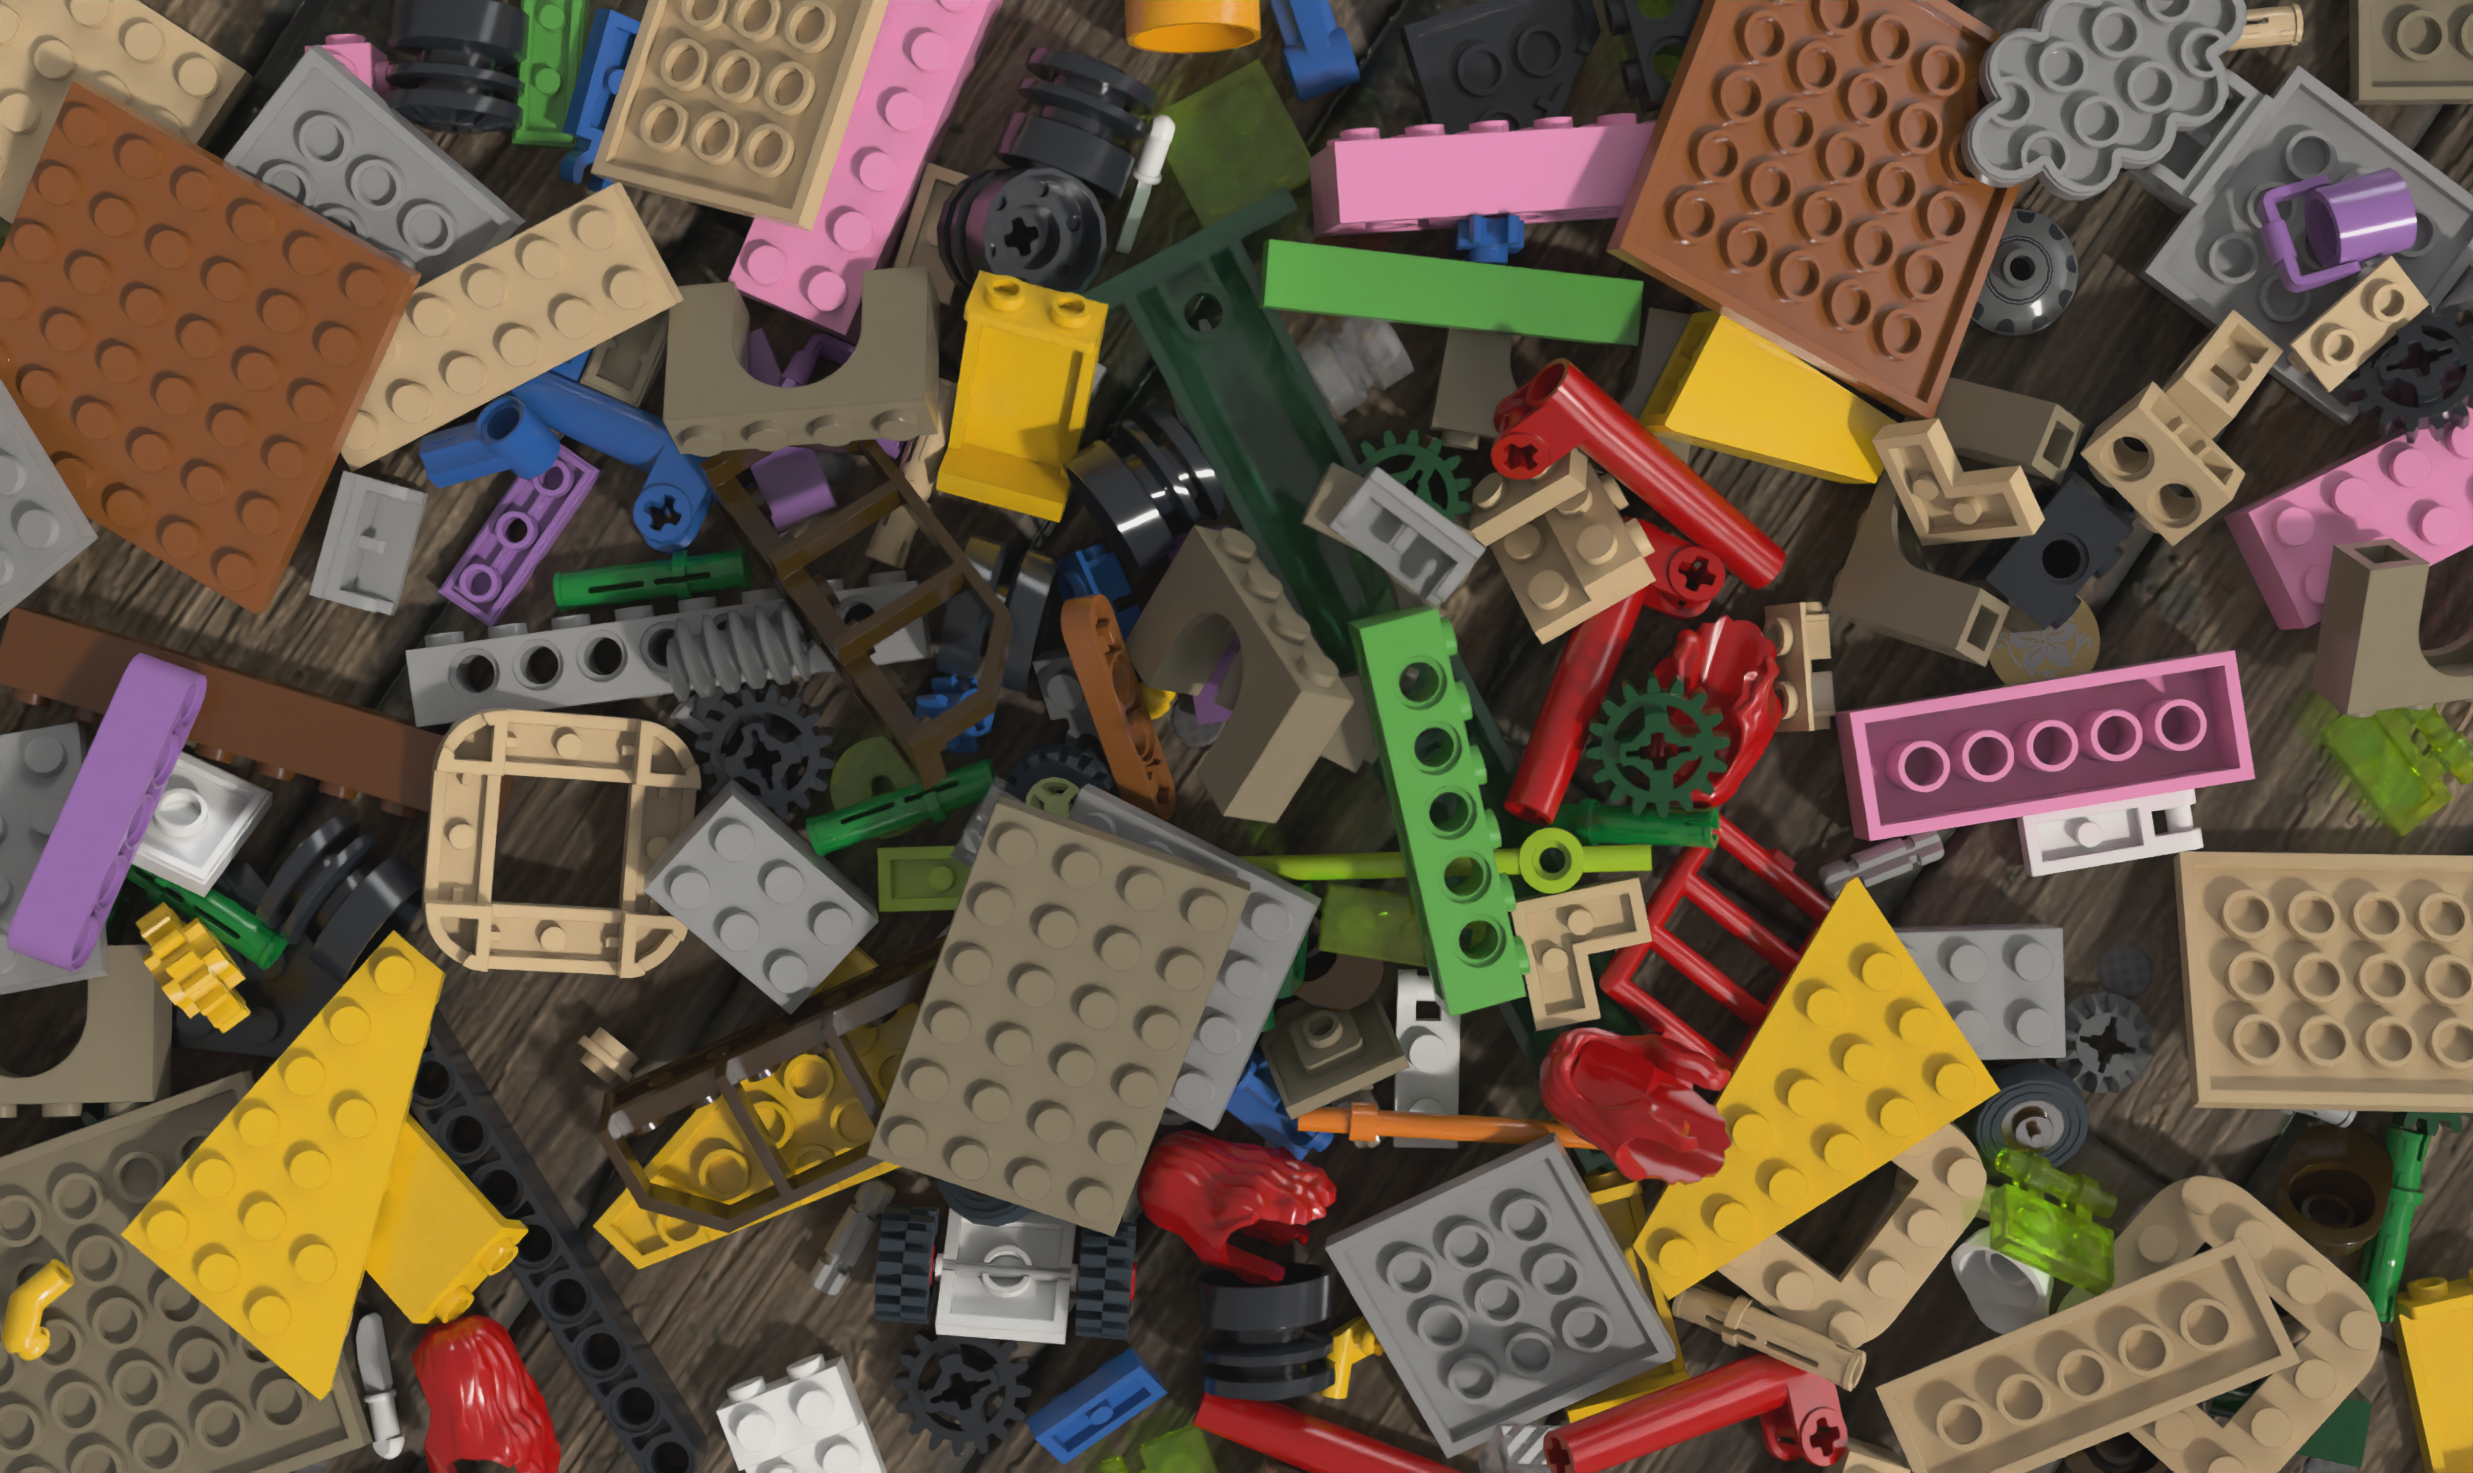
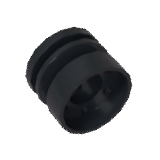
(455, 72)
(1081, 111)
(1052, 224)
(1147, 485)
(334, 890)
(1266, 1345)

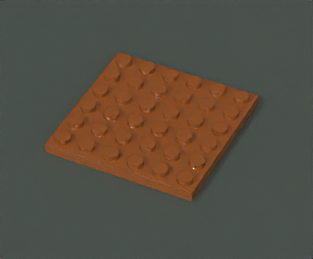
(1824, 185)
(187, 342)

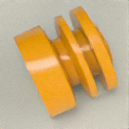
(1192, 25)

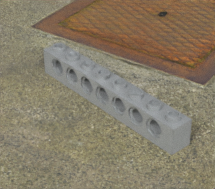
(445, 694)

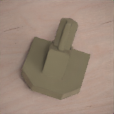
(1331, 1055)

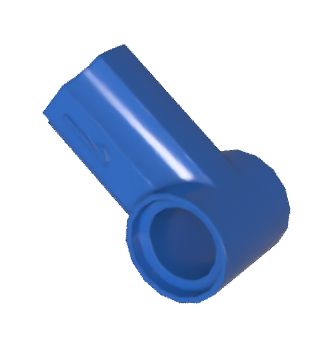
(1314, 48)
(500, 439)

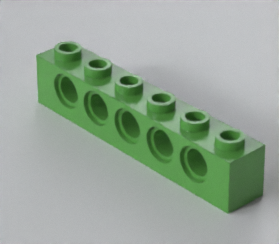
(1383, 649)

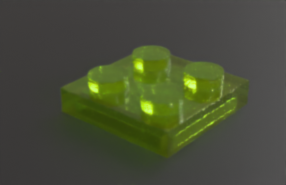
(1234, 145)

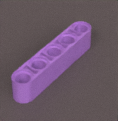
(107, 813)

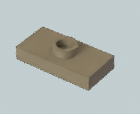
(629, 361)

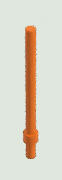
(1365, 1122)

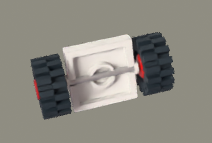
(1004, 1277)

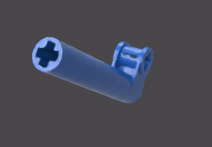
(634, 439)

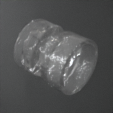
(1353, 360)

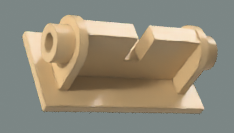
(2357, 324)
(1800, 636)

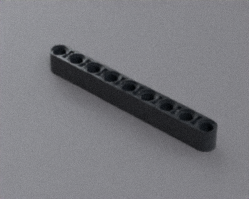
(567, 1260)

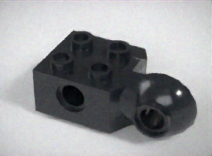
(2078, 535)

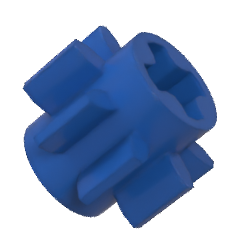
(947, 693)

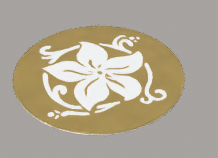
(2048, 652)

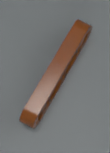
(1117, 704)

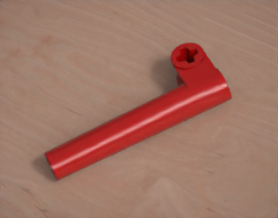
(1570, 411)
(1590, 664)
(1783, 1396)
(1305, 1439)

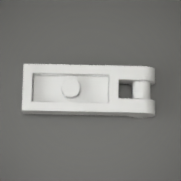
(2107, 833)
(1433, 1057)

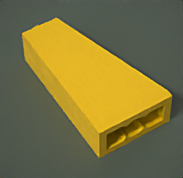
(1762, 405)

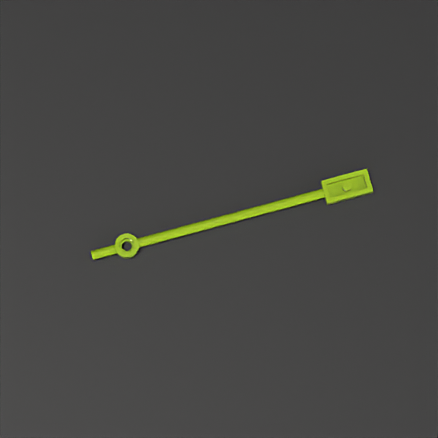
(933, 880)

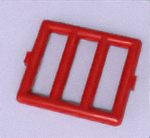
(1683, 880)

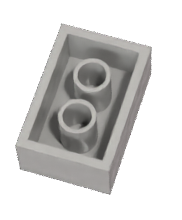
(760, 896)
(1997, 984)

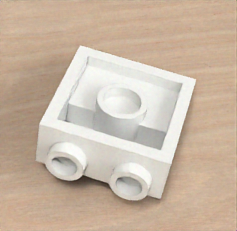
(800, 1422)

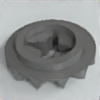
(2090, 1016)

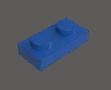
(1096, 1406)

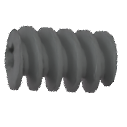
(737, 652)

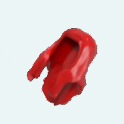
(1738, 673)
(1638, 1102)
(1217, 1186)
(482, 1399)

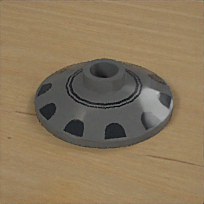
(2027, 306)

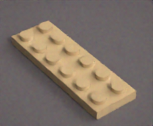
(512, 319)
(2092, 1369)

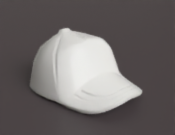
(2000, 1288)

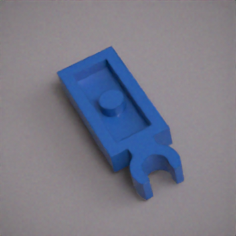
(595, 92)
(1487, 239)

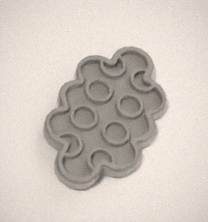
(2098, 90)

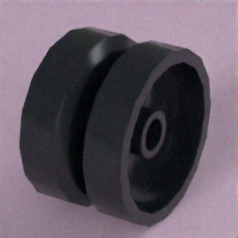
(1030, 603)

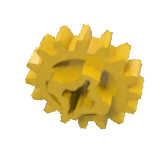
(193, 967)

